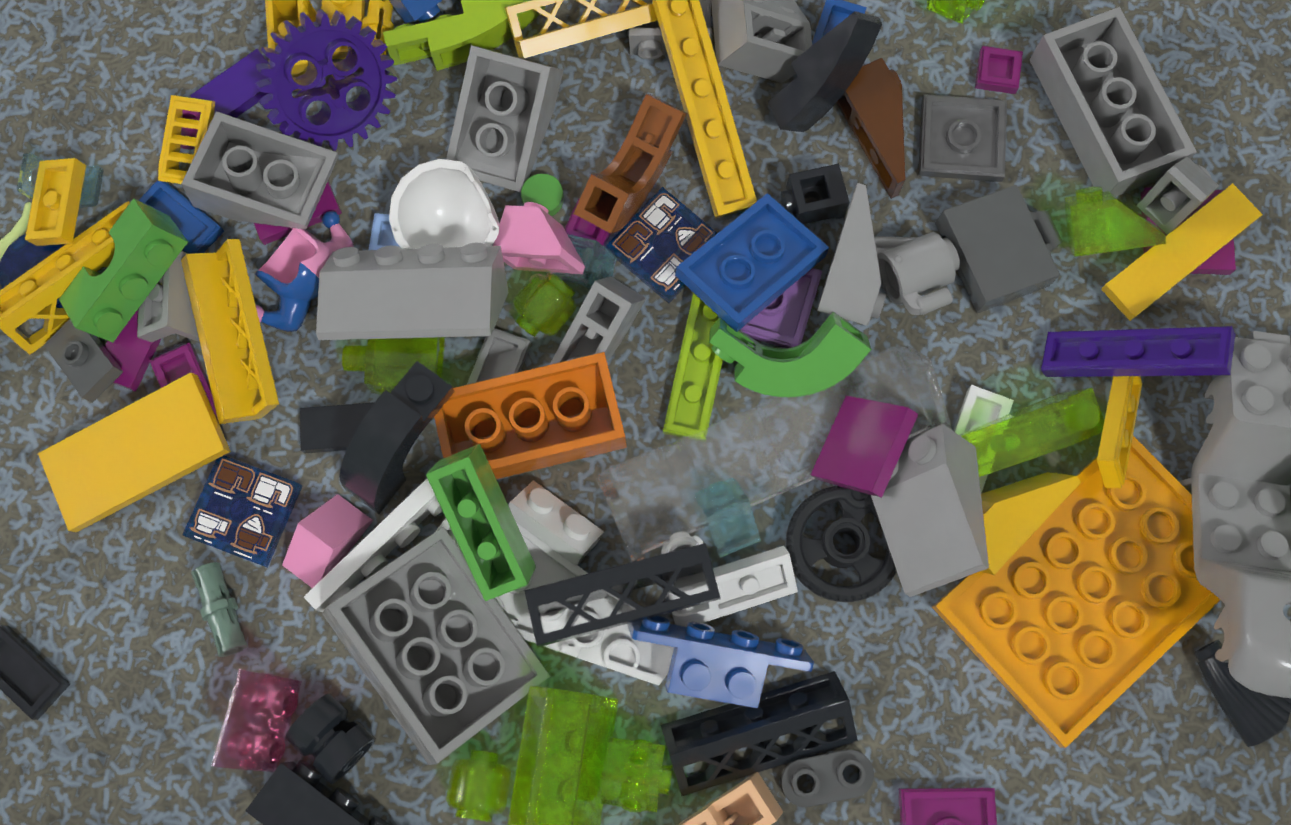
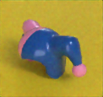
(295, 272)

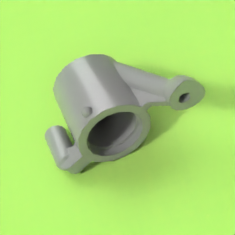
(917, 267)

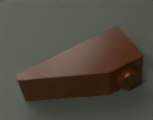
(876, 117)

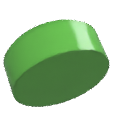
(544, 191)

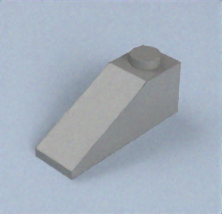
(854, 272)
(600, 321)

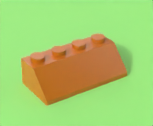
(535, 416)

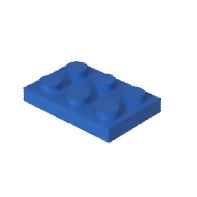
(751, 262)

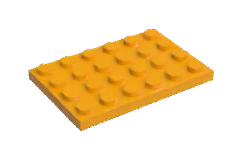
(1087, 597)

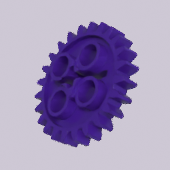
(317, 44)

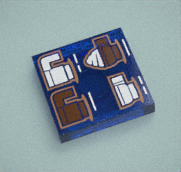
(659, 241)
(243, 510)

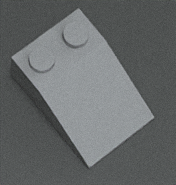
(503, 116)
(257, 174)
(934, 512)

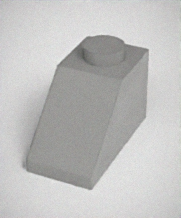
(1177, 194)

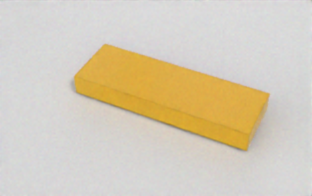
(1118, 429)

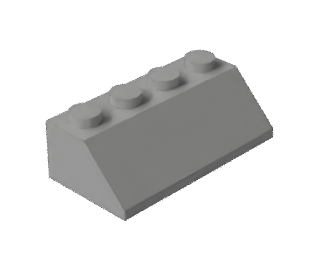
(411, 292)

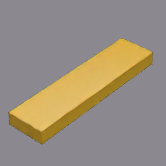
(1184, 251)

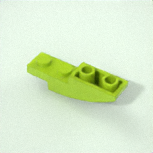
(451, 36)

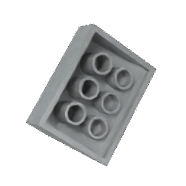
(435, 646)

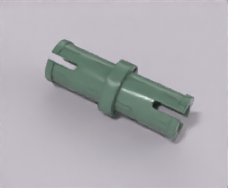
(219, 609)

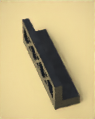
(618, 580)
(722, 730)

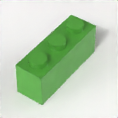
(482, 522)

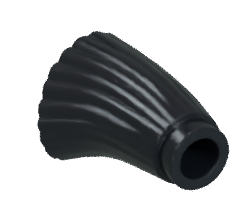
(1251, 713)

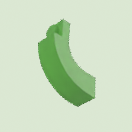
(795, 370)

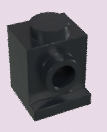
(822, 183)

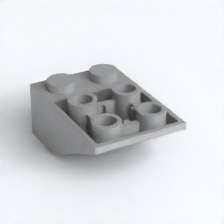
(760, 36)

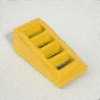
(172, 140)

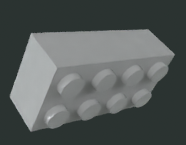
(1111, 102)

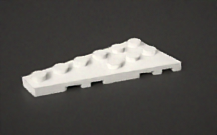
(606, 648)

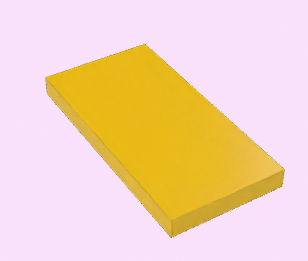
(133, 452)

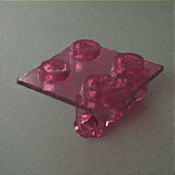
(256, 722)

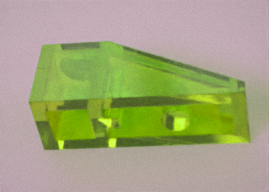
(1036, 430)

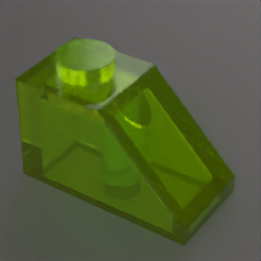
(1105, 223)

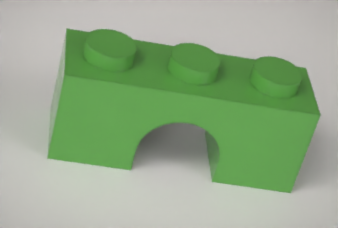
(144, 250)

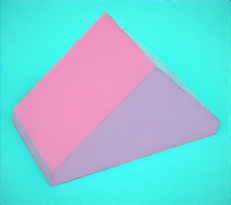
(324, 539)

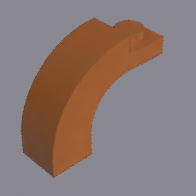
(621, 189)

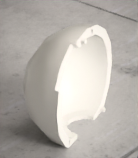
(442, 206)

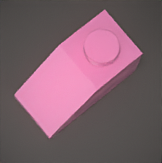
(536, 241)

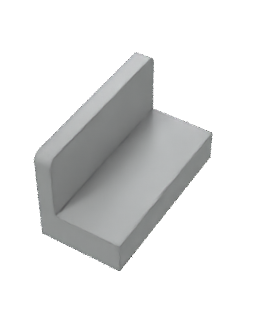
(168, 307)

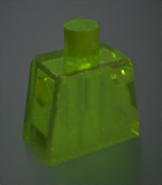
(391, 358)

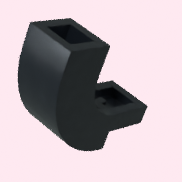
(382, 441)

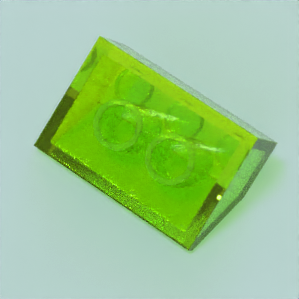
(562, 758)

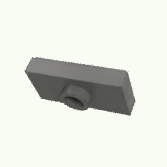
(83, 360)

